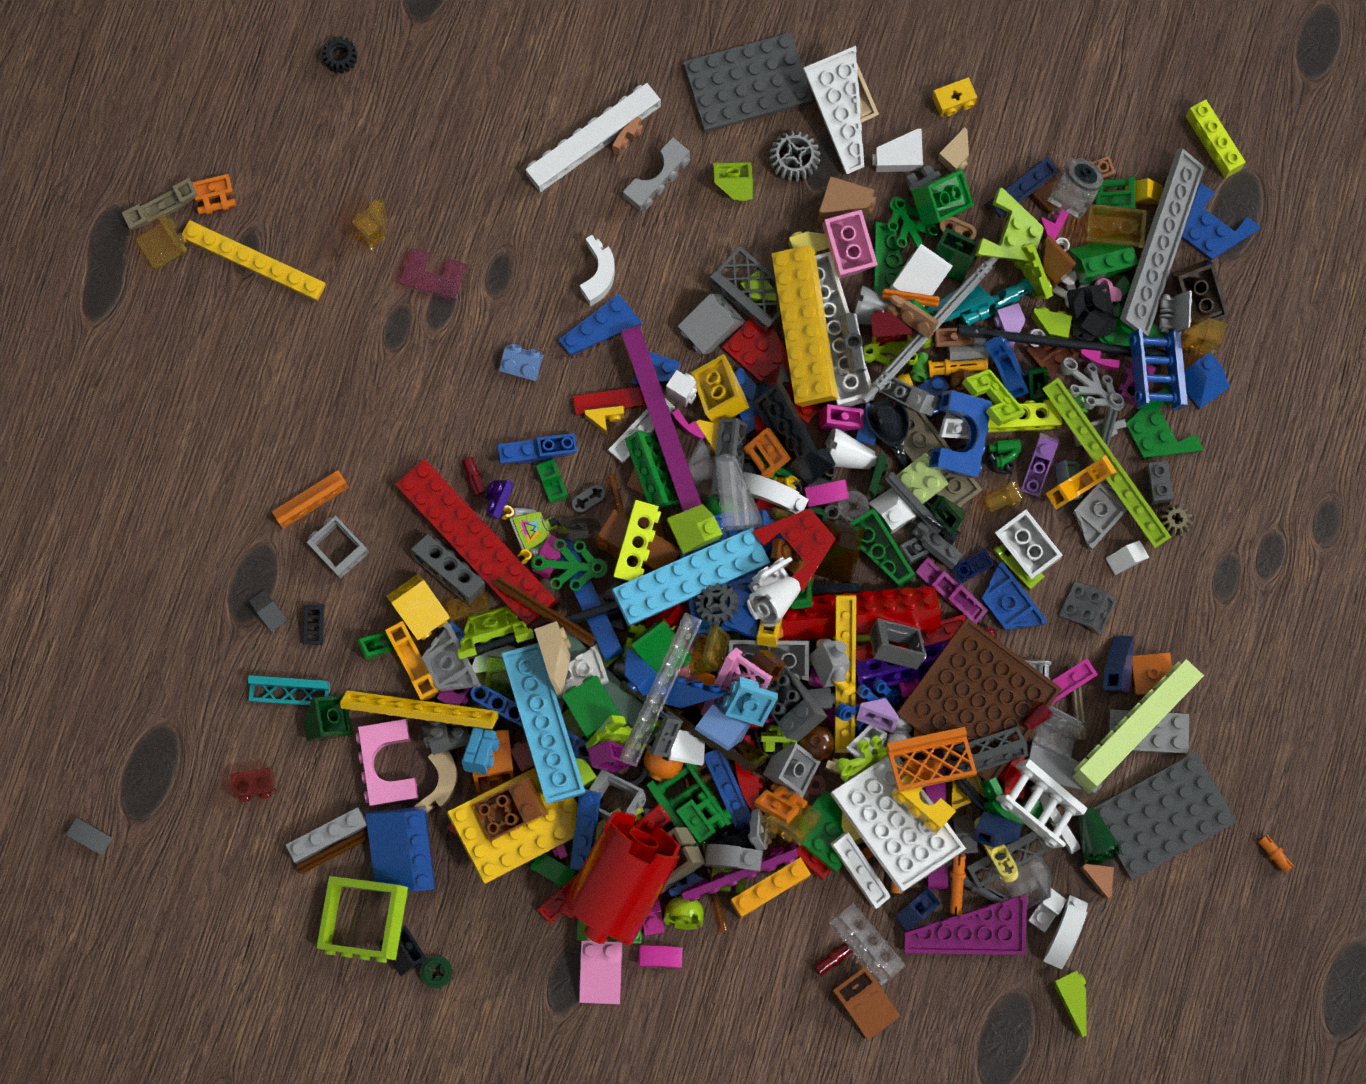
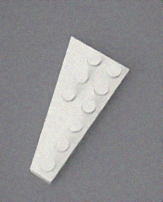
(838, 98)

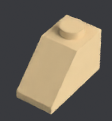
(956, 153)

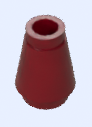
(1038, 715)

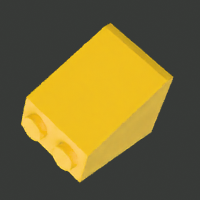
(418, 607)

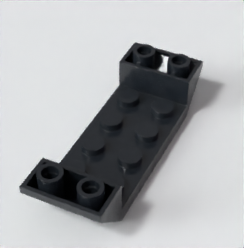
(784, 421)

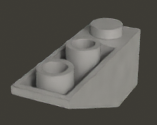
(911, 396)

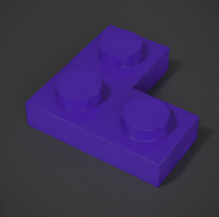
(498, 493)

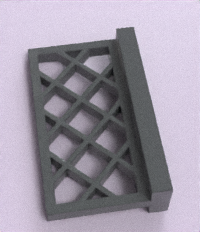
(738, 297)

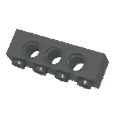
(468, 591)

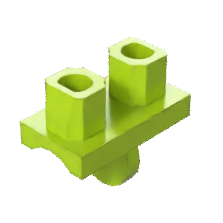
(770, 738)

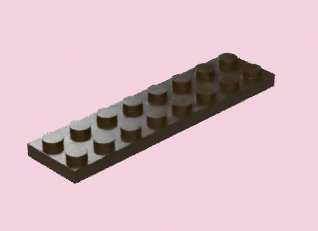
(743, 753)

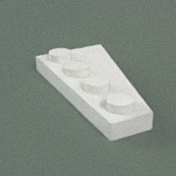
(584, 666)

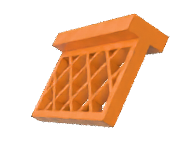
(923, 745)

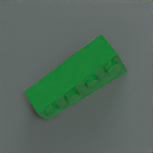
(882, 549)

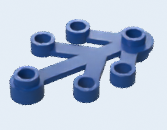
(892, 694)

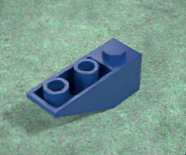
(692, 692)

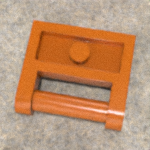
(771, 450)

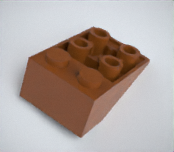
(510, 809)
(866, 1003)

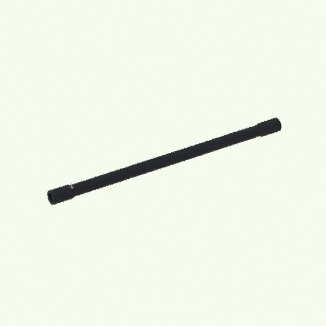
(972, 332)
(575, 618)

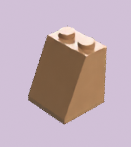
(845, 197)

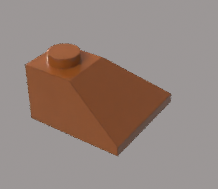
(1055, 262)

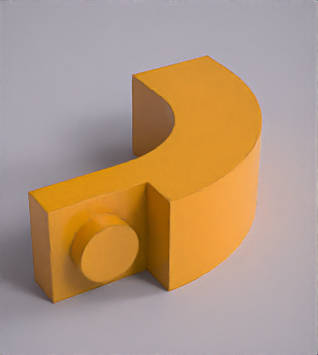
(1081, 482)

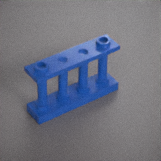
(1174, 365)

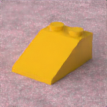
(719, 390)

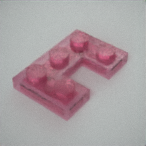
(443, 286)

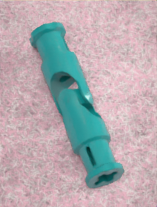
(1002, 299)

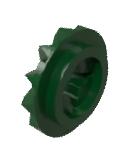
(433, 962)

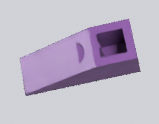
(1039, 464)

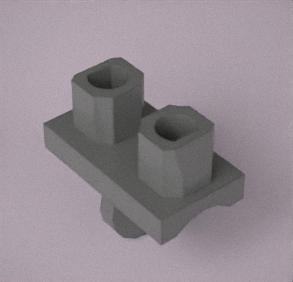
(928, 174)

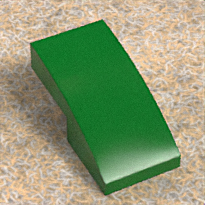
(552, 481)
(552, 869)

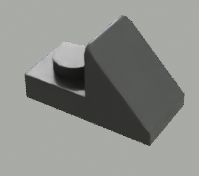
(913, 550)

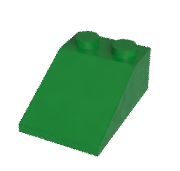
(942, 197)

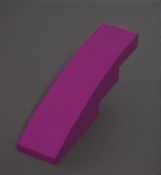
(950, 590)

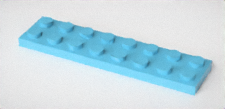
(690, 575)
(543, 724)

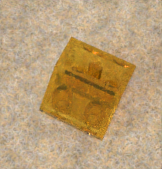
(372, 223)
(1204, 336)

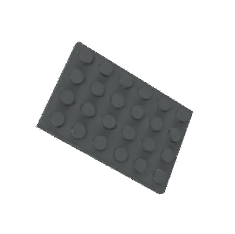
(748, 82)
(1165, 815)

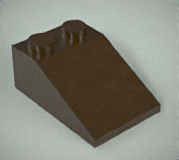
(1205, 288)
(843, 555)

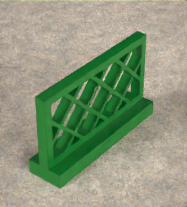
(649, 472)

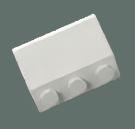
(1029, 544)

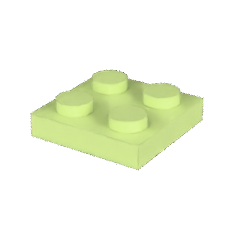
(921, 480)

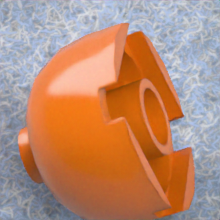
(661, 766)

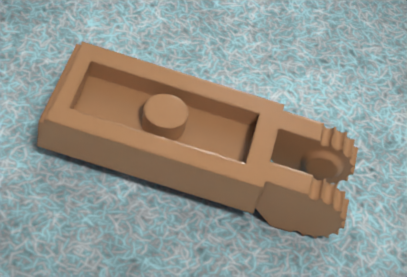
(912, 316)

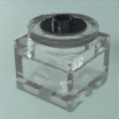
(1076, 186)

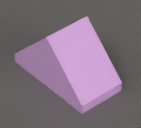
(878, 714)

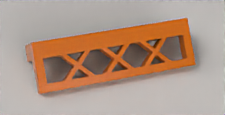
(310, 499)

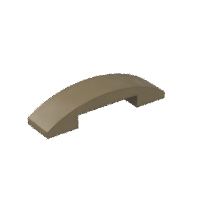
(165, 204)

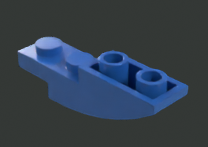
(537, 450)

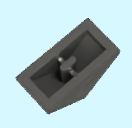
(268, 610)

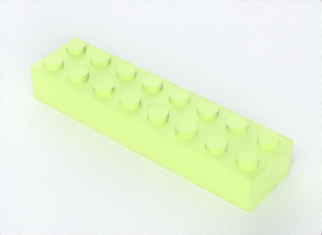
(1133, 730)

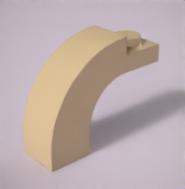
(446, 783)

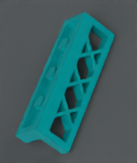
(286, 683)

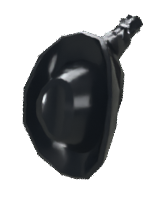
(891, 425)

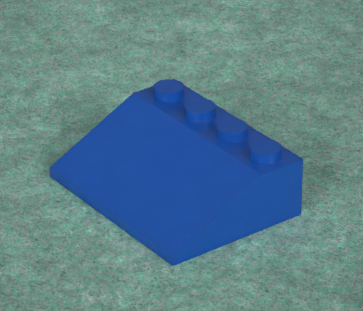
(401, 848)

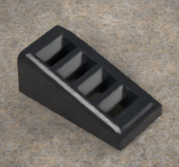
(313, 607)

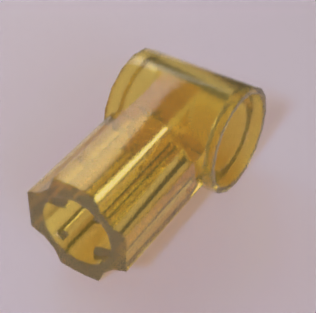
(1008, 495)

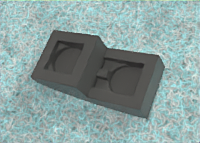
(88, 836)

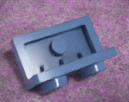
(521, 362)

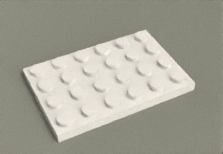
(889, 830)

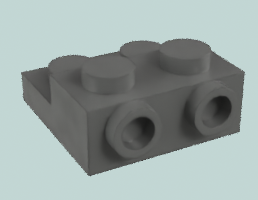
(444, 736)

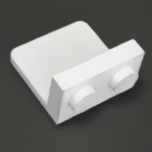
(770, 574)

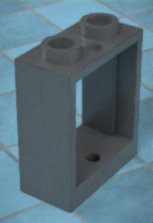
(886, 630)

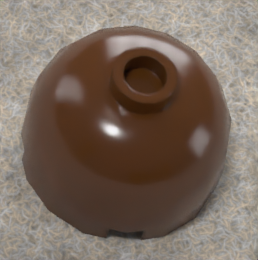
(818, 743)

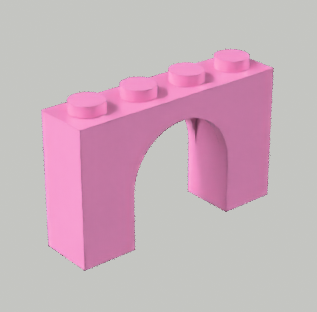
(372, 740)

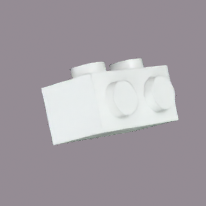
(682, 388)

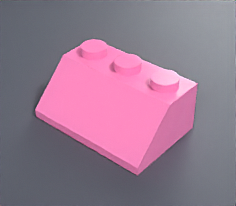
(849, 243)

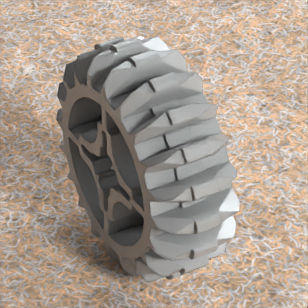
(807, 148)

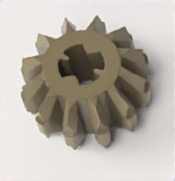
(1181, 517)

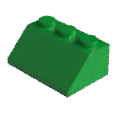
(1102, 261)

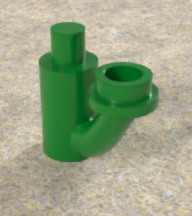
(1012, 447)

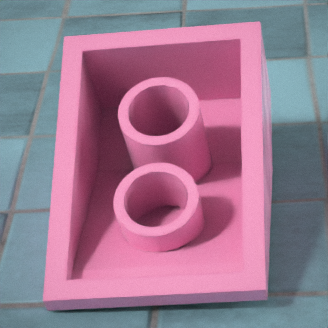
(600, 972)

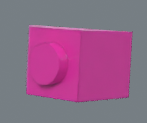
(840, 418)

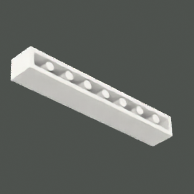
(592, 137)

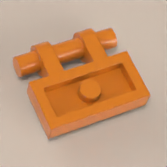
(214, 188)
(777, 806)

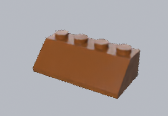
(612, 537)

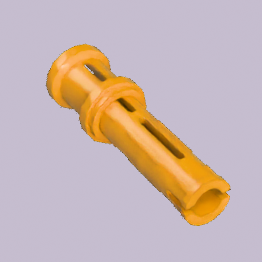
(946, 367)

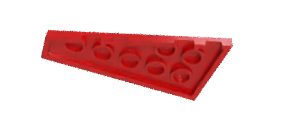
(761, 354)

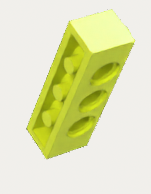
(1215, 139)
(1052, 418)
(640, 510)

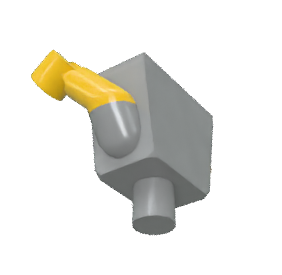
(832, 664)

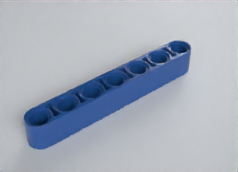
(599, 625)
(505, 710)

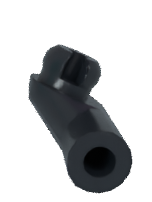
(1008, 468)

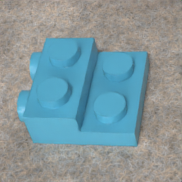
(749, 701)

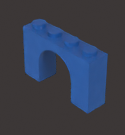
(973, 411)

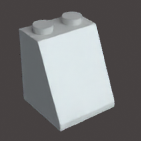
(921, 272)

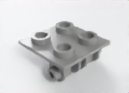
(1175, 312)

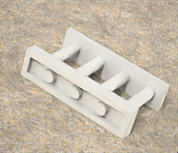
(1057, 794)

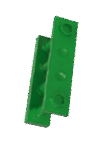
(670, 804)

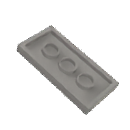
(1168, 736)

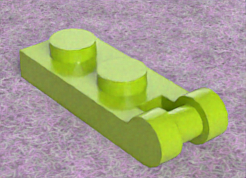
(1015, 567)

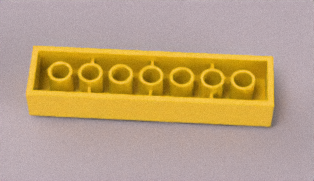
(804, 326)

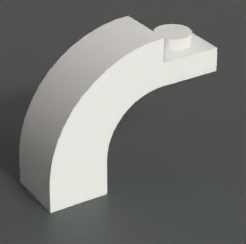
(601, 282)
(775, 493)
(1066, 933)

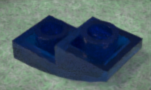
(973, 566)

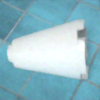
(849, 452)
(773, 601)

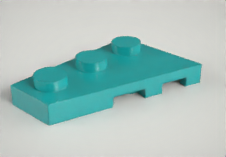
(974, 299)

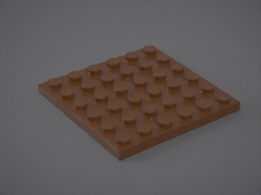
(979, 688)

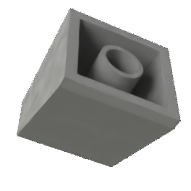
(711, 323)

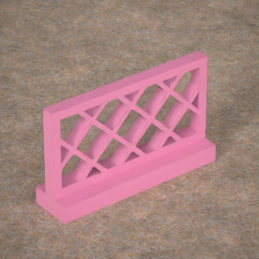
(728, 671)

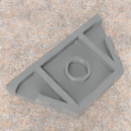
(1099, 513)
(444, 663)

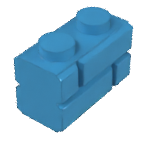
(480, 751)

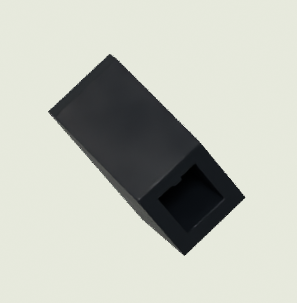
(735, 837)

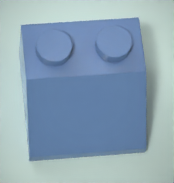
(721, 728)

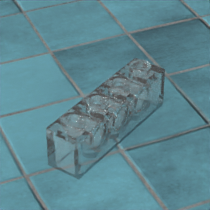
(867, 944)

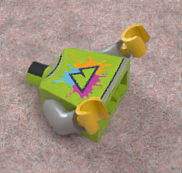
(529, 529)

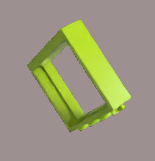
(393, 922)

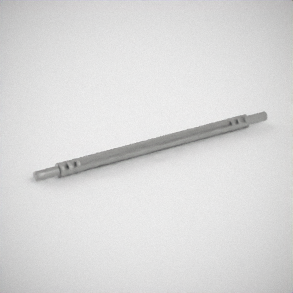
(942, 314)

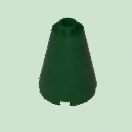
(1096, 838)

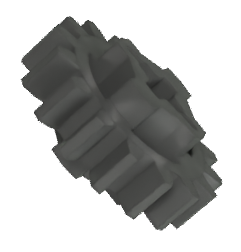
(718, 600)

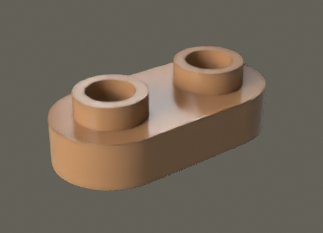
(958, 226)

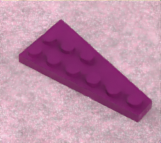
(774, 857)
(986, 930)

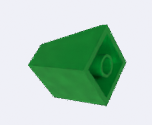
(654, 644)
(590, 704)

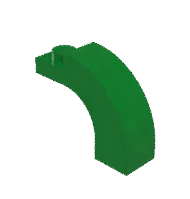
(991, 790)

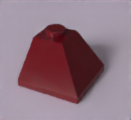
(888, 328)

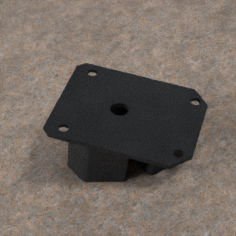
(1093, 323)

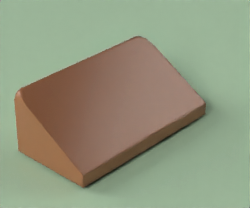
(948, 337)

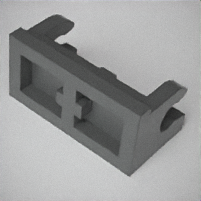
(666, 735)

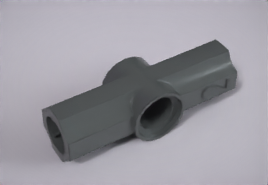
(855, 354)

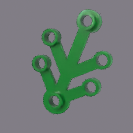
(909, 226)
(572, 566)

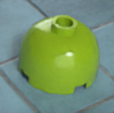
(684, 914)

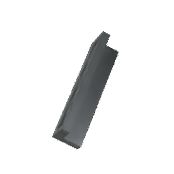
(727, 443)
(992, 757)
(1012, 847)

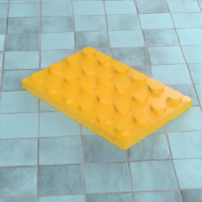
(517, 847)

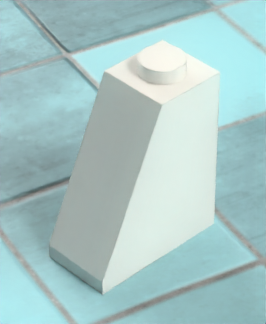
(900, 154)

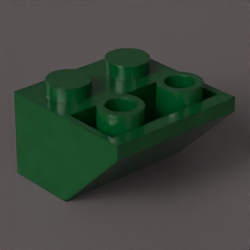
(958, 252)

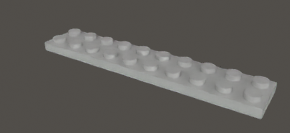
(1162, 242)

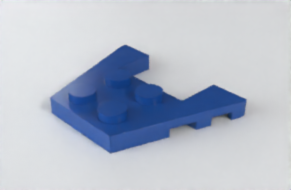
(1210, 234)

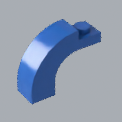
(1008, 366)

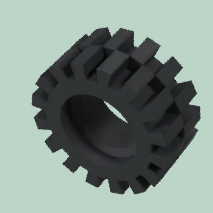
(334, 45)

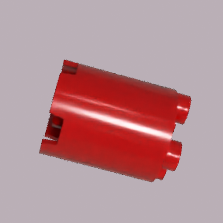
(620, 880)

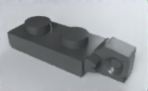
(937, 545)

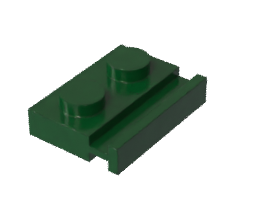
(880, 469)

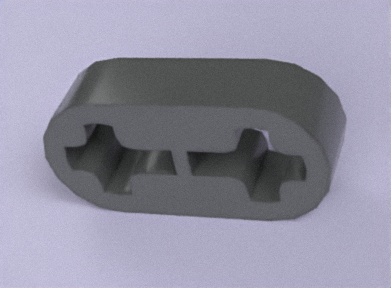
(591, 503)

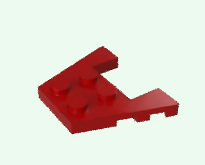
(806, 536)

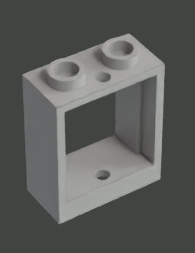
(350, 561)
(605, 779)

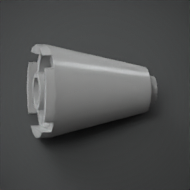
(867, 303)

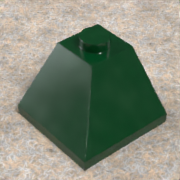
(326, 719)

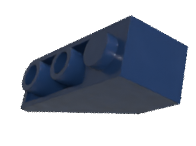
(1119, 666)

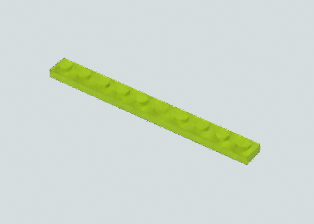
(1097, 449)

